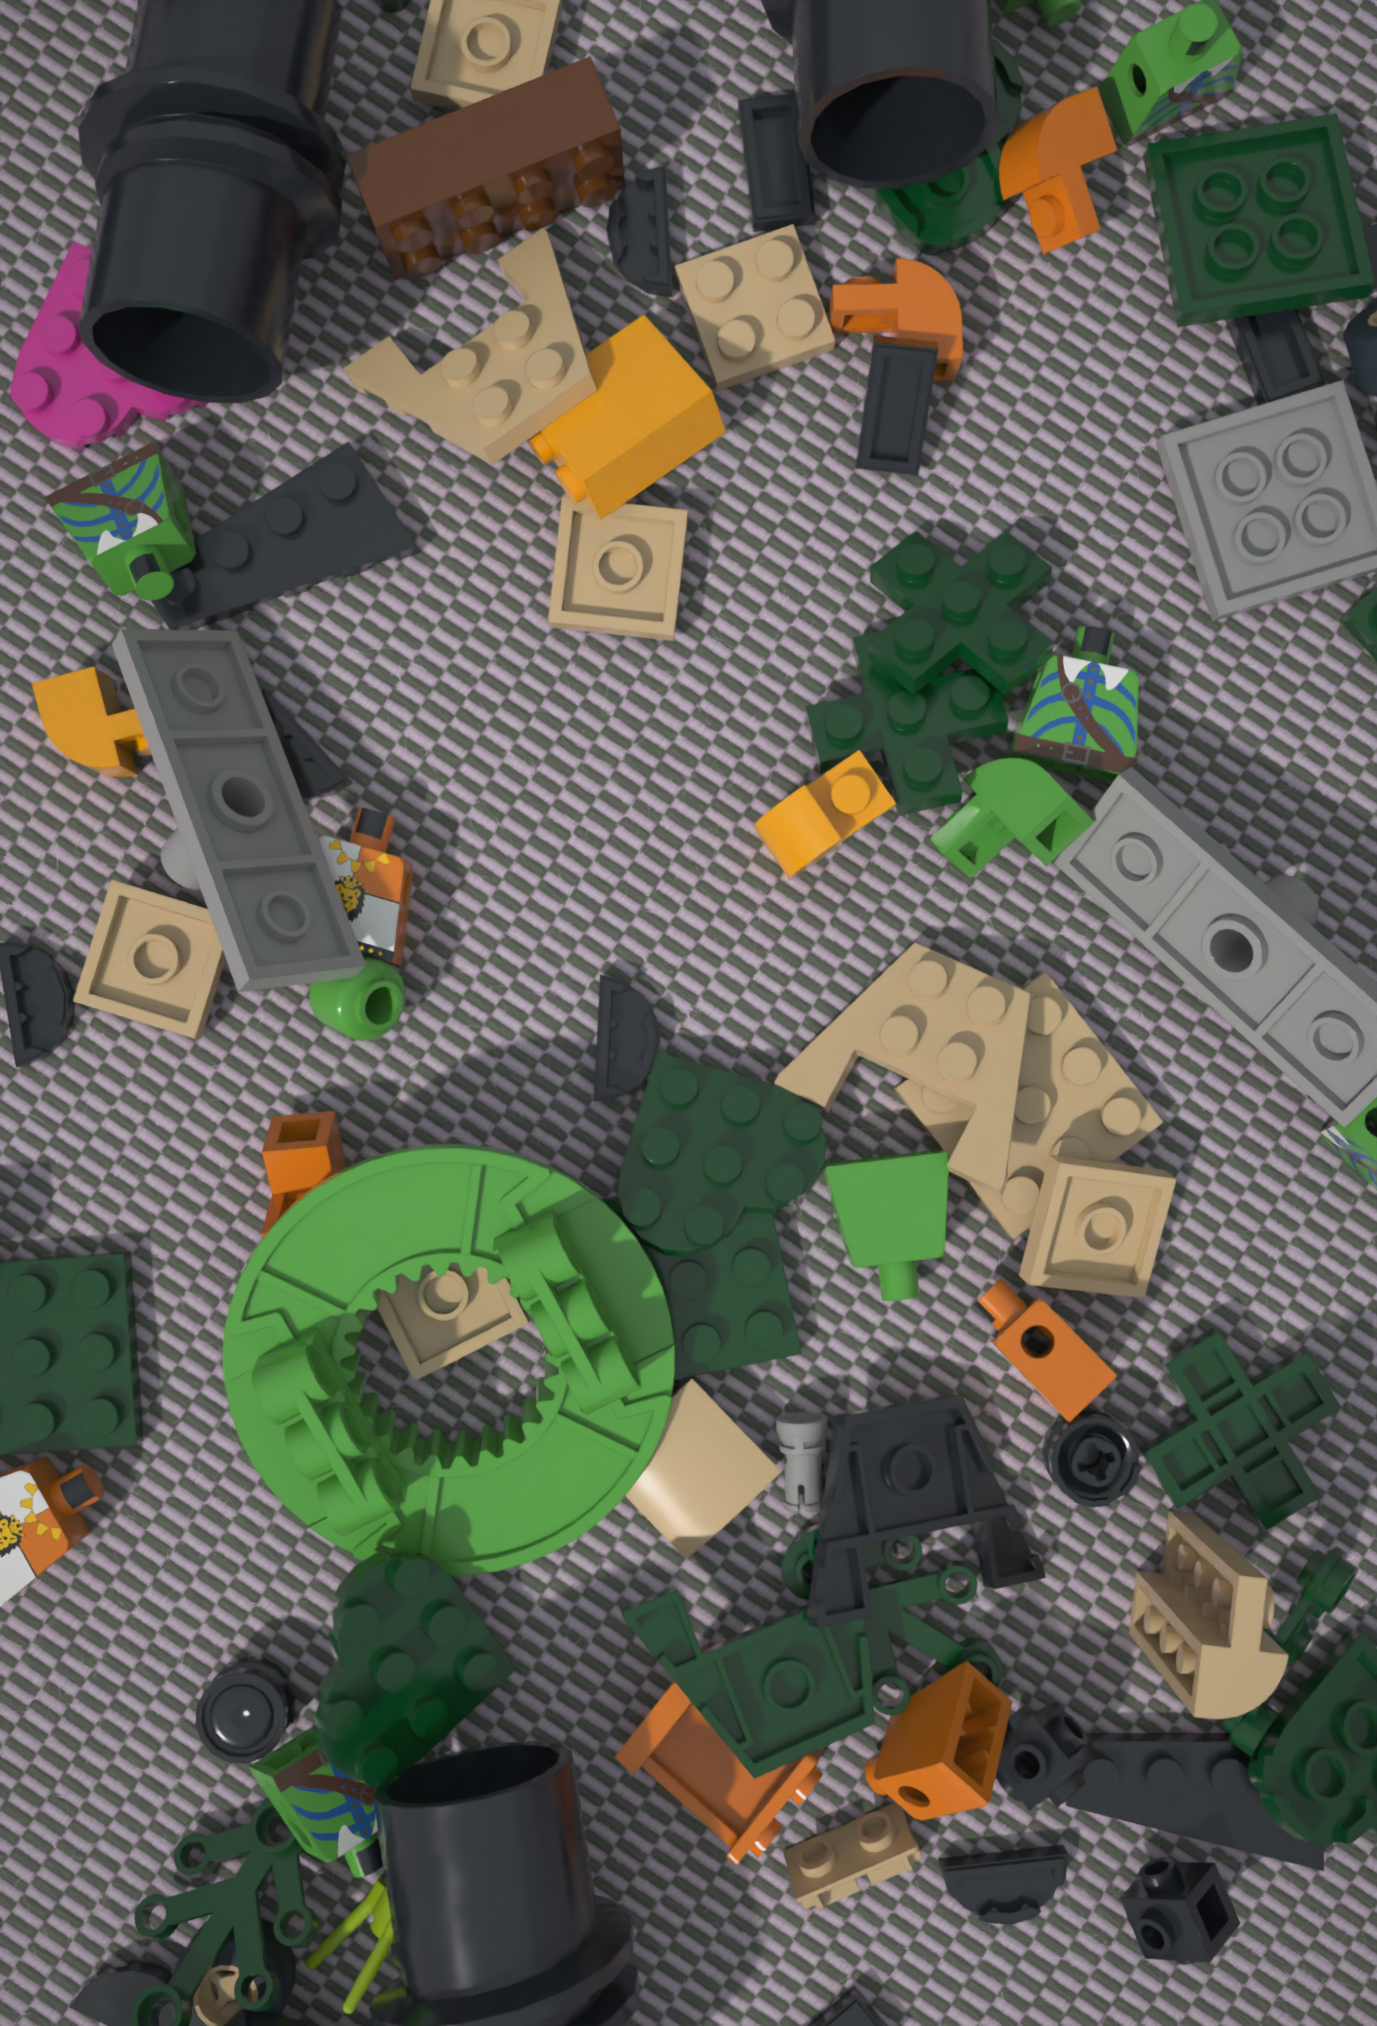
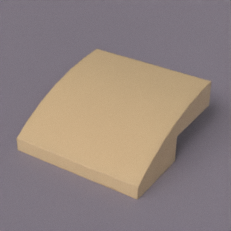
(699, 1472)

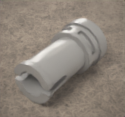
(802, 1443)

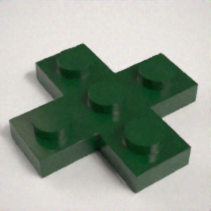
(960, 612)
(907, 729)
(1239, 1428)

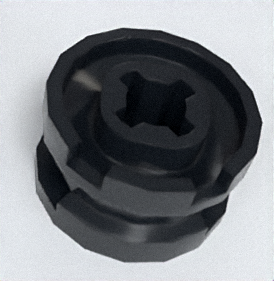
(1091, 1458)
(245, 1710)

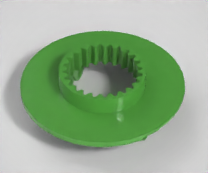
(465, 1501)

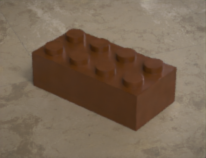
(491, 169)

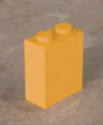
(636, 426)

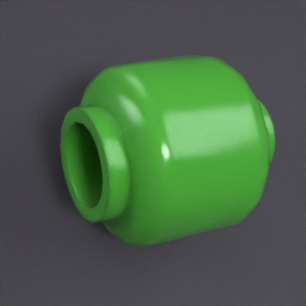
(361, 1005)

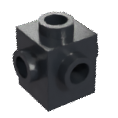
(1043, 1756)
(1180, 1911)

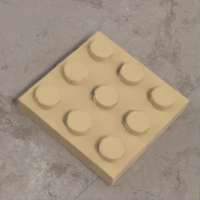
(1067, 1105)

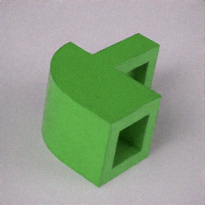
(1010, 802)

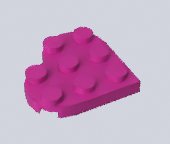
(64, 385)

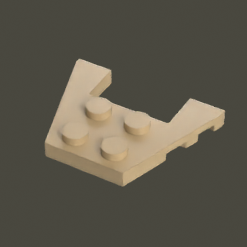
(505, 378)
(938, 1029)

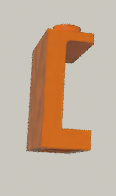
(709, 1780)

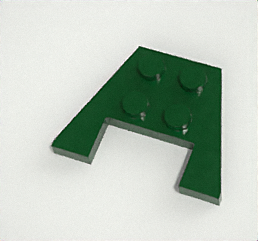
(771, 1687)

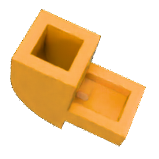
(87, 722)
(823, 814)

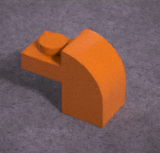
(1046, 162)
(913, 306)
(298, 1156)

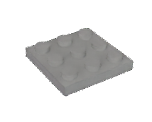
(1274, 499)

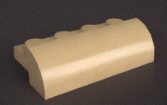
(1207, 1622)

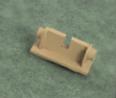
(873, 1845)

